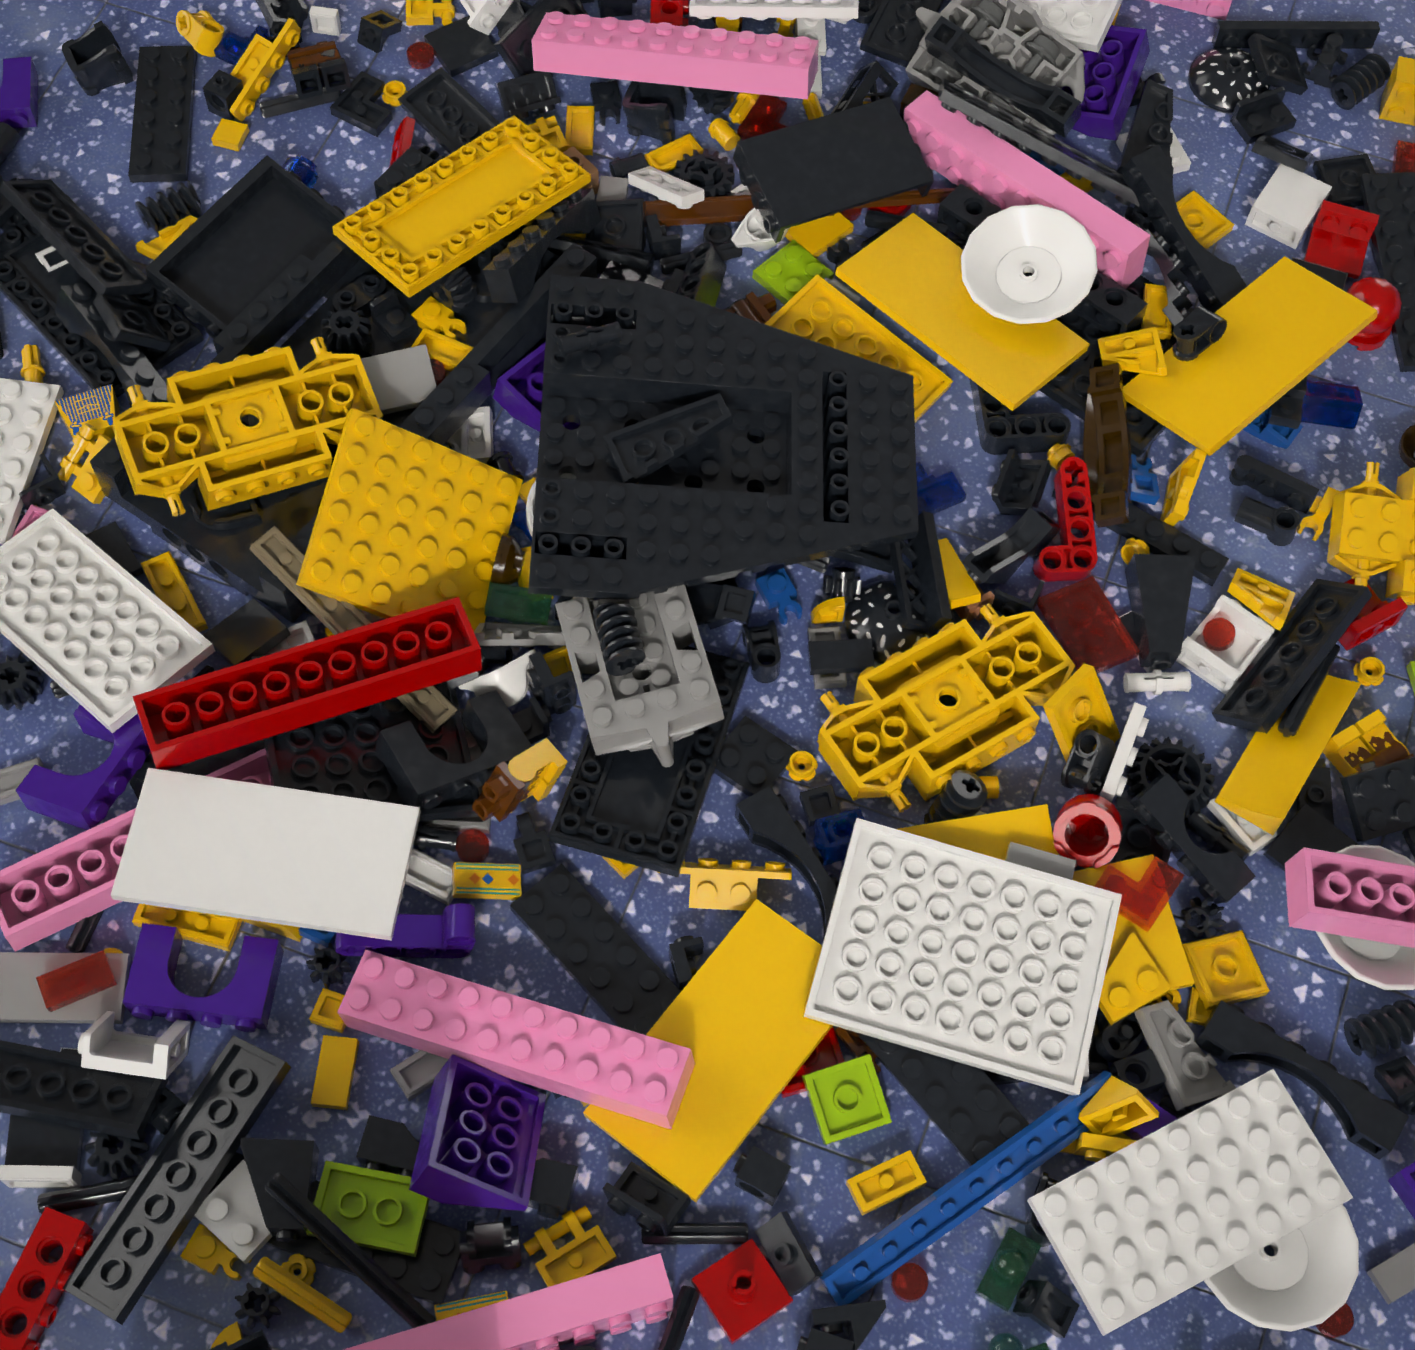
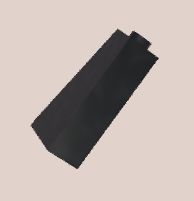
(1159, 603)

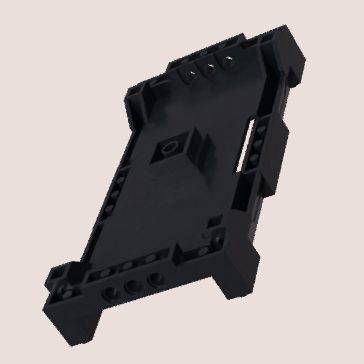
(497, 331)

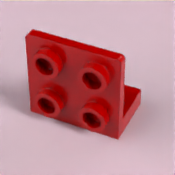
(1340, 238)
(1372, 619)

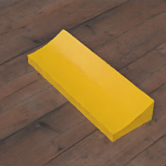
(1278, 766)
(993, 832)

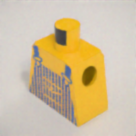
(92, 407)

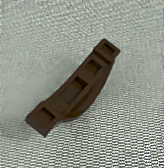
(1108, 446)

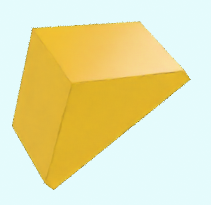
(1116, 1109)

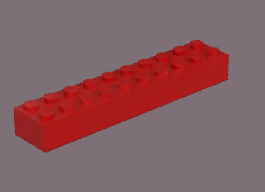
(307, 683)

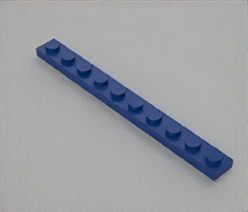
(959, 1198)

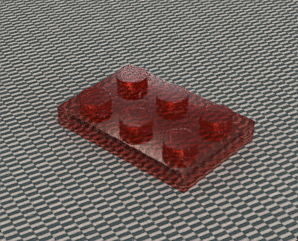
(1088, 626)

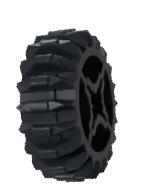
(1152, 763)

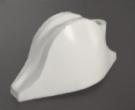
(753, 234)
(508, 680)

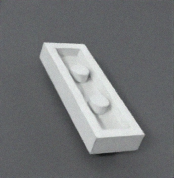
(666, 187)

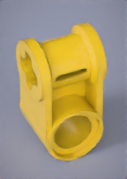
(200, 31)

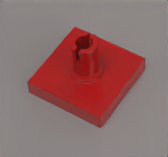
(742, 1291)

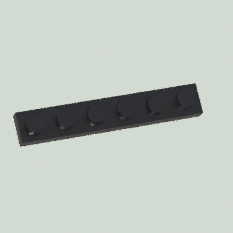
(1297, 33)
(1167, 540)

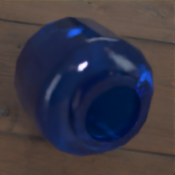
(303, 168)

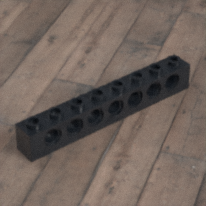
(1107, 303)

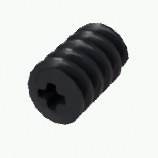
(1360, 81)
(168, 207)
(618, 637)
(959, 798)
(1381, 1029)

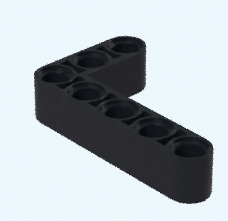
(703, 275)
(1039, 427)

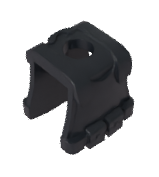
(97, 60)
(651, 109)

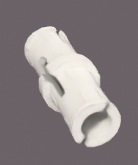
(1157, 682)

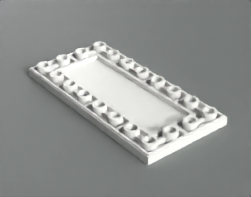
(267, 854)

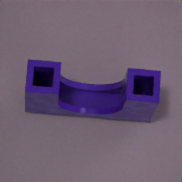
(19, 93)
(87, 797)
(242, 1003)

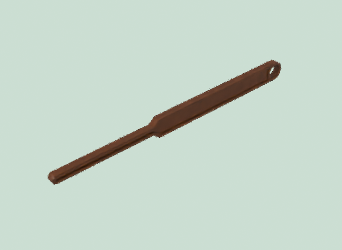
(735, 208)

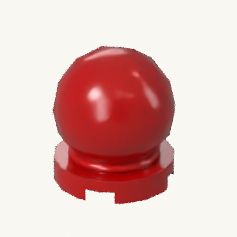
(1386, 300)
(1088, 830)

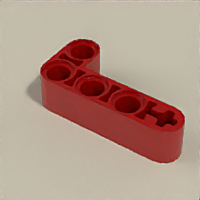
(1070, 518)

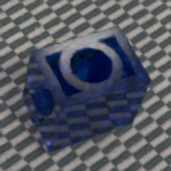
(834, 834)

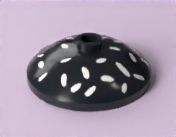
(1224, 78)
(870, 618)

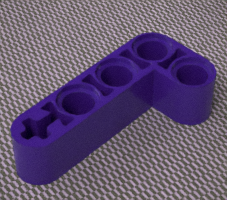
(420, 936)

